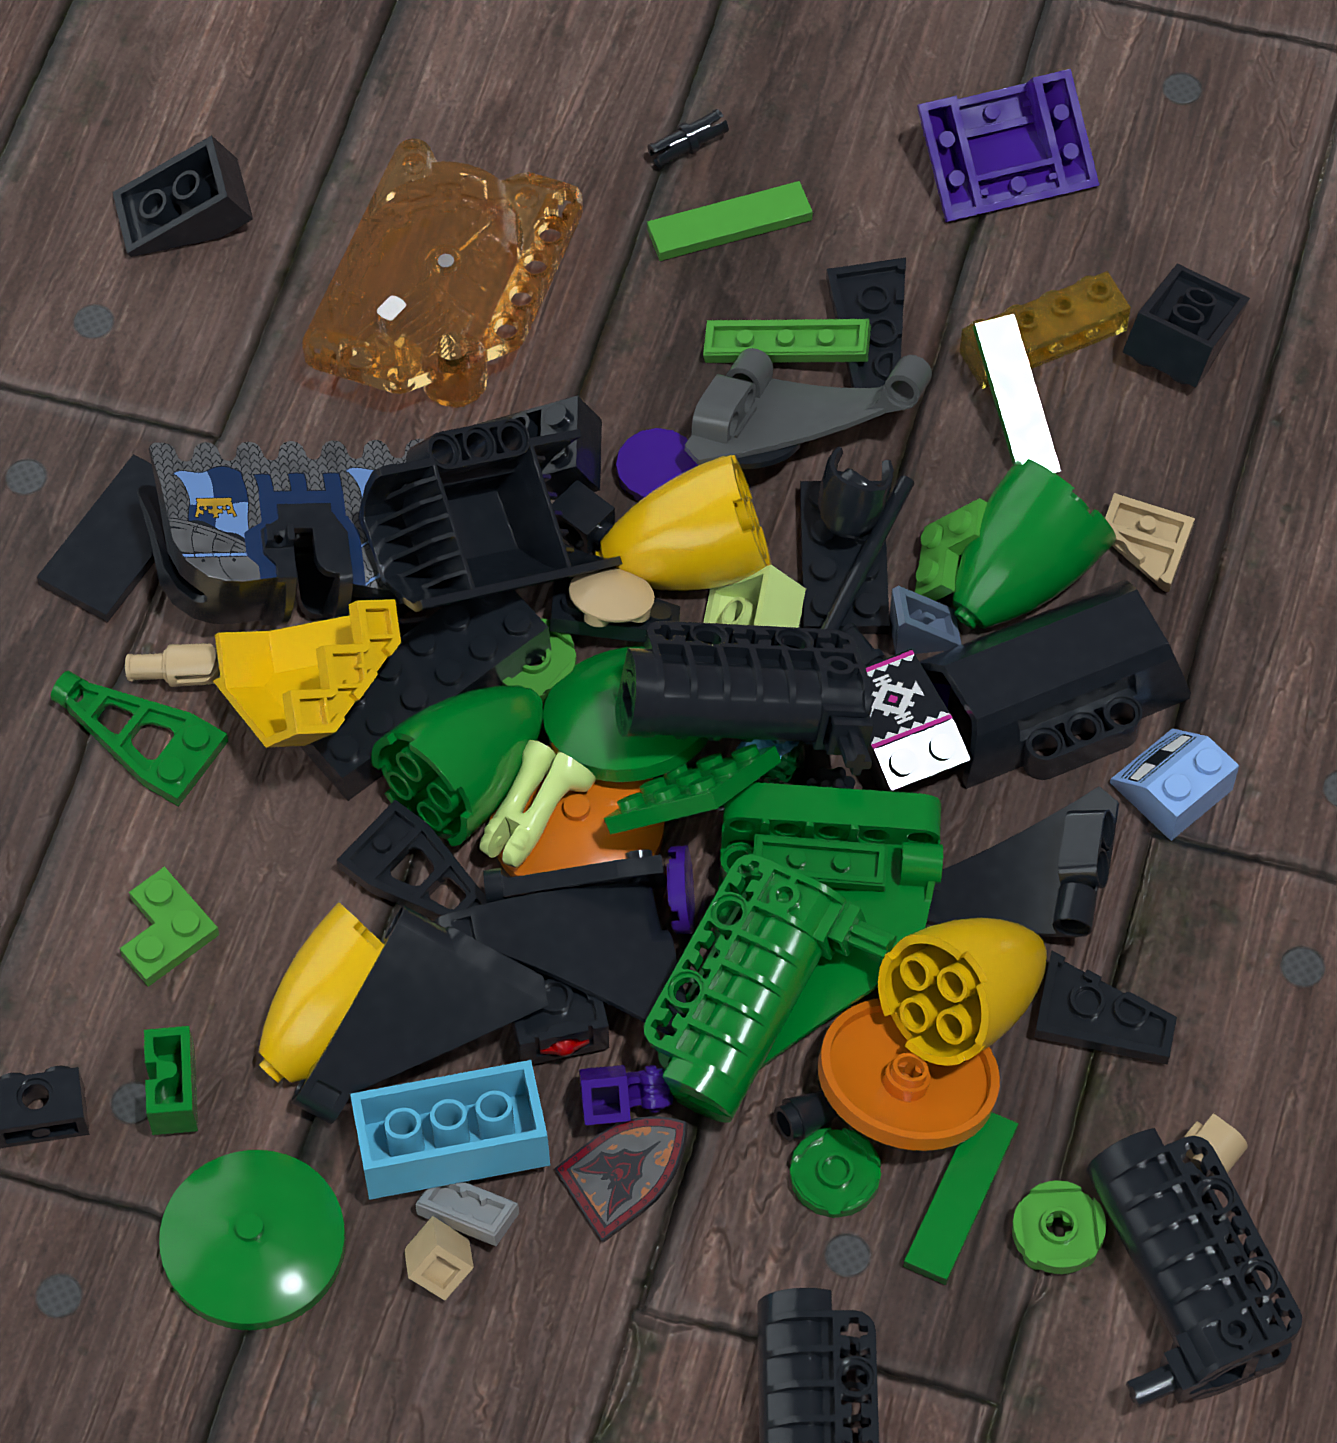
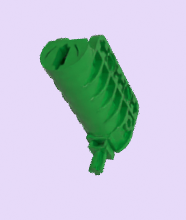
(749, 980)

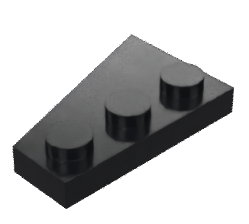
(1096, 1016)

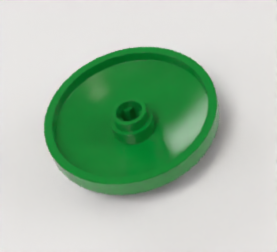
(583, 725)
(252, 1239)

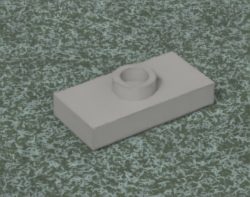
(469, 1210)

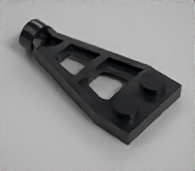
(387, 844)
(637, 867)

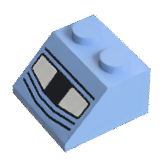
(1177, 780)

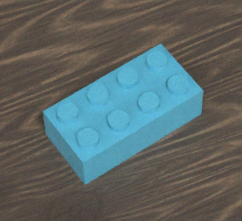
(450, 1129)

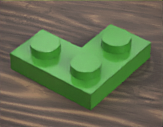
(941, 547)
(176, 929)

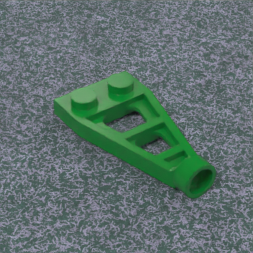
(180, 762)

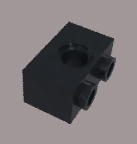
(59, 1119)

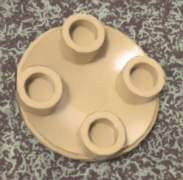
(612, 597)

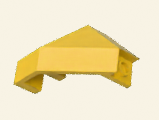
(306, 677)

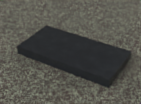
(107, 548)

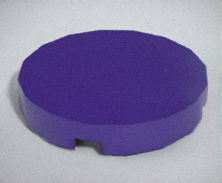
(651, 461)
(681, 889)

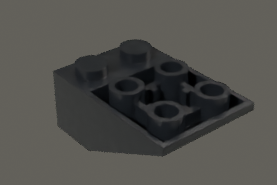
(578, 460)

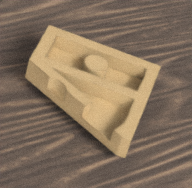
(1149, 537)

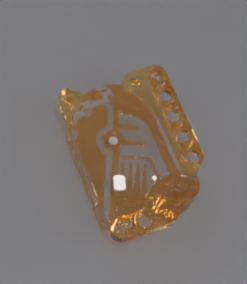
(451, 255)

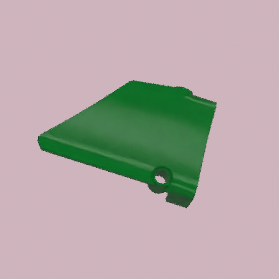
(914, 865)

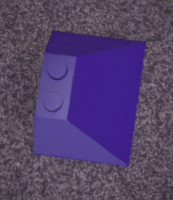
(1008, 146)

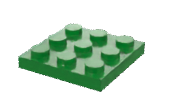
(692, 788)

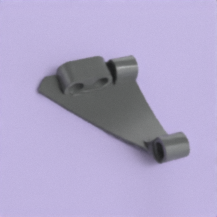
(759, 414)

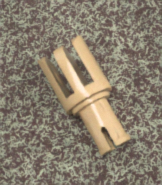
(176, 665)

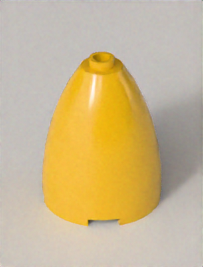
(692, 531)
(960, 985)
(316, 994)

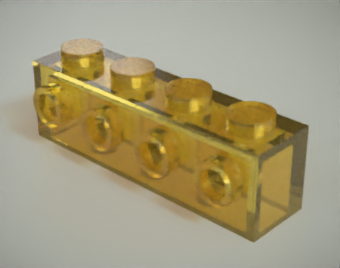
(1058, 322)

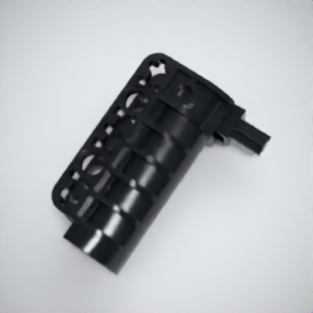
(749, 687)
(1190, 1268)
(805, 1372)

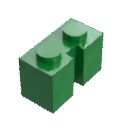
(172, 1080)

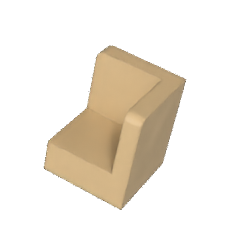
(438, 1258)

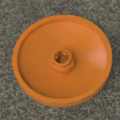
(579, 833)
(895, 1093)

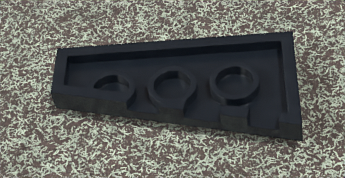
(875, 294)

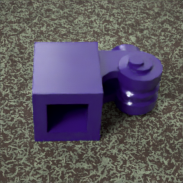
(612, 1091)

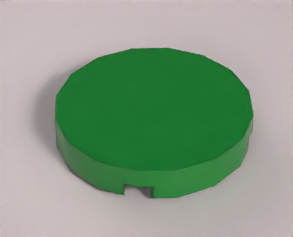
(835, 1172)

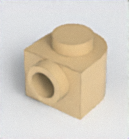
(1224, 1138)

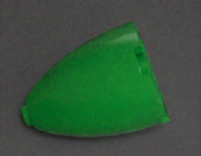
(1029, 547)
(459, 757)

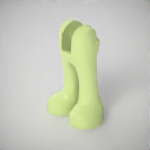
(519, 830)

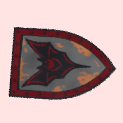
(624, 1170)

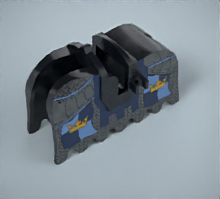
(253, 528)

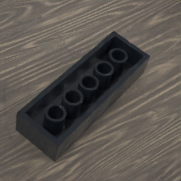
(446, 655)

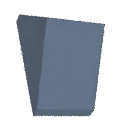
(921, 623)

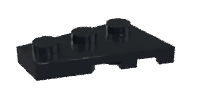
(569, 619)

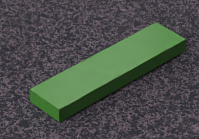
(729, 220)
(789, 340)

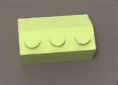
(758, 600)

